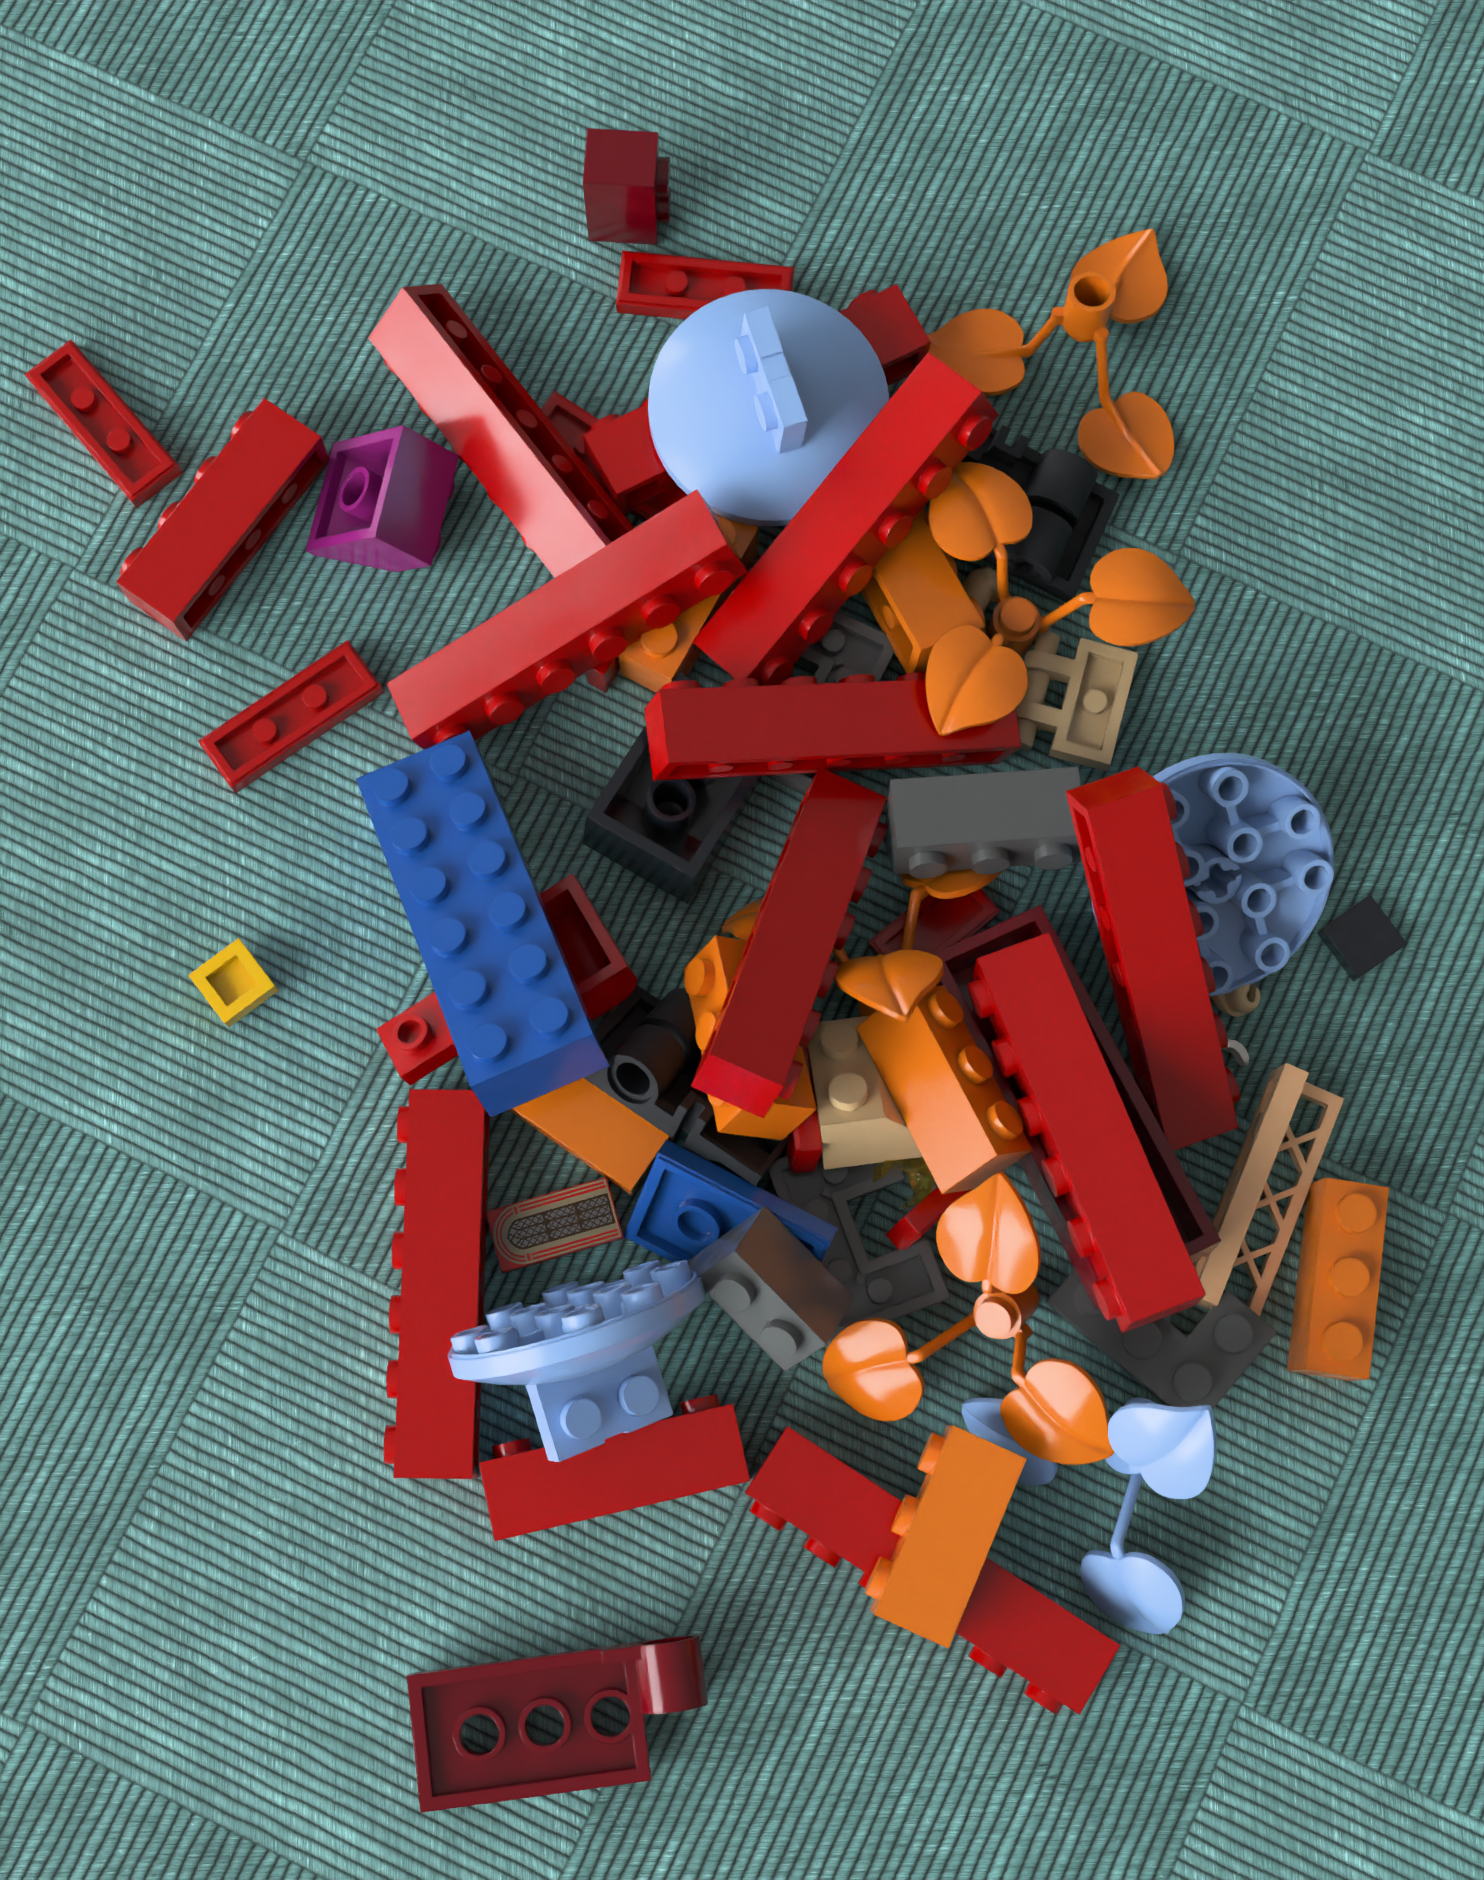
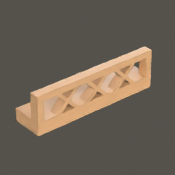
(1249, 1183)

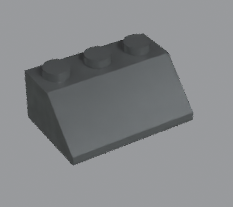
(981, 822)

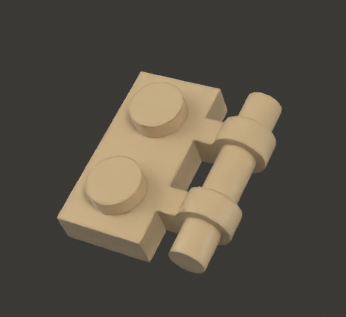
(1091, 704)

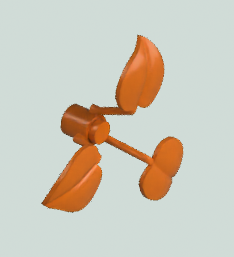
(1114, 282)
(982, 676)
(894, 980)
(991, 1240)

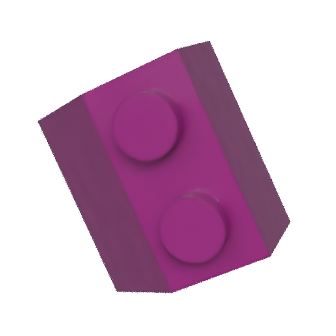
(383, 500)

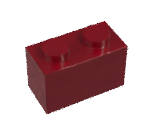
(625, 186)

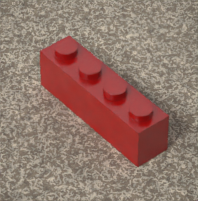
(223, 518)
(624, 1473)

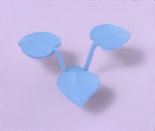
(1150, 1441)

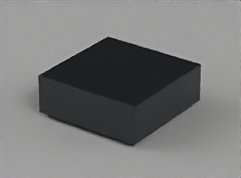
(1361, 938)

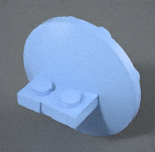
(761, 401)
(1254, 861)
(584, 1353)

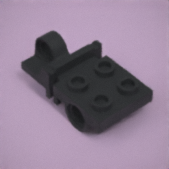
(1066, 512)
(652, 1072)

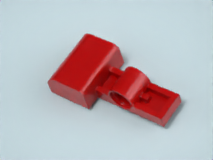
(420, 1036)

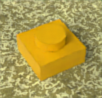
(233, 982)

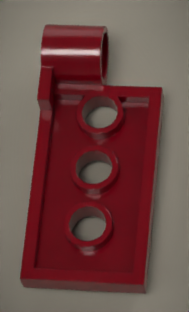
(646, 1675)

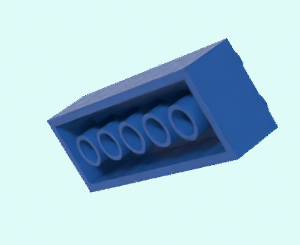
(481, 925)

